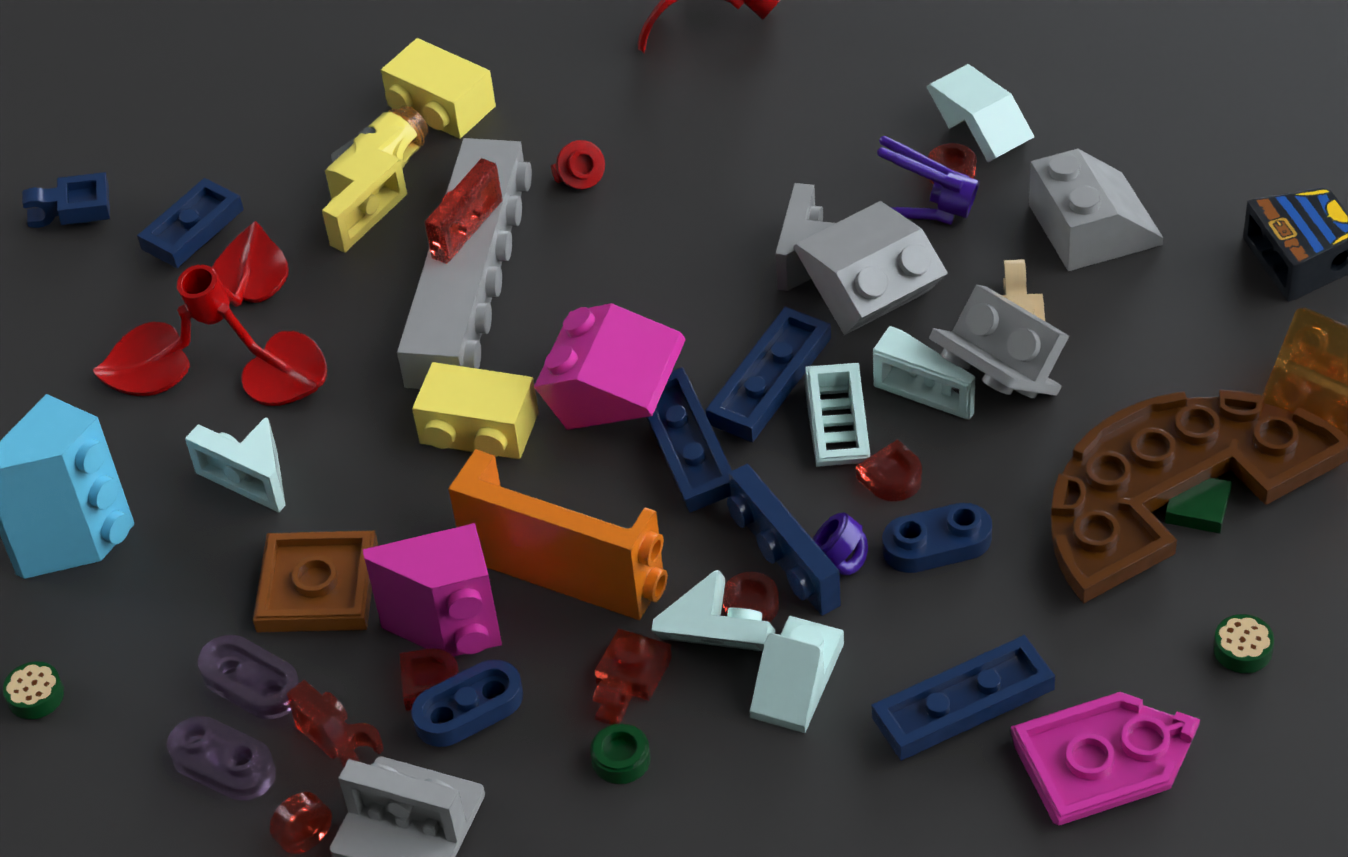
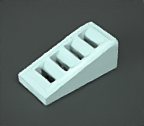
(921, 374)
(834, 380)

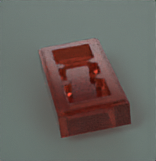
(463, 210)

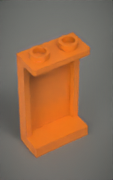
(560, 546)

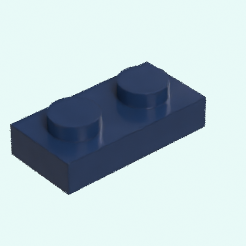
(190, 222)

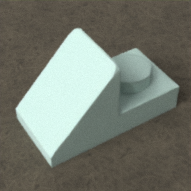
(242, 467)
(699, 620)
(795, 673)

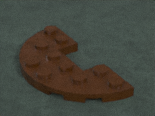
(1161, 449)

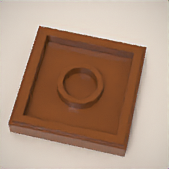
(314, 582)

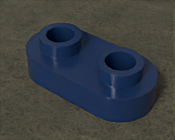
(938, 538)
(466, 703)

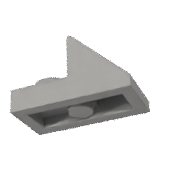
(800, 222)

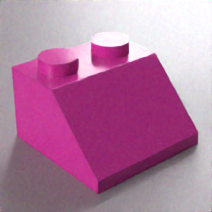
(607, 366)
(435, 591)

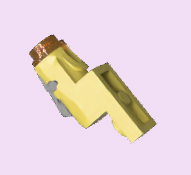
(369, 175)

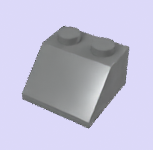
(1088, 209)
(870, 264)

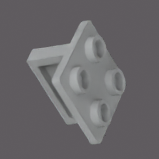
(1004, 343)
(403, 810)

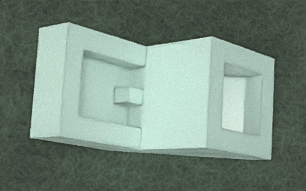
(985, 108)

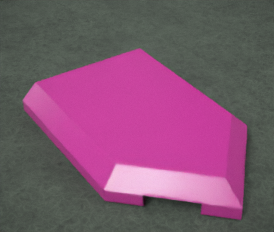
(1102, 754)

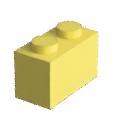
(439, 86)
(475, 410)

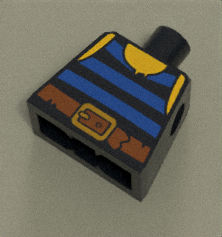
(1299, 239)

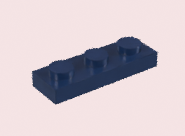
(768, 374)
(690, 444)
(783, 540)
(963, 697)

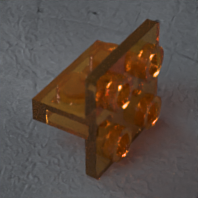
(1312, 369)

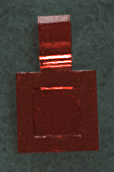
(628, 669)
(322, 721)

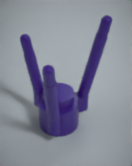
(951, 189)

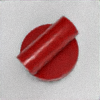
(579, 165)

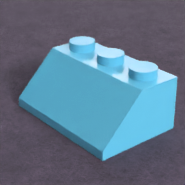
(59, 491)

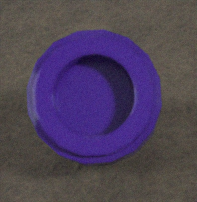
(839, 538)

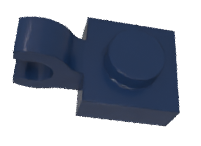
(74, 200)

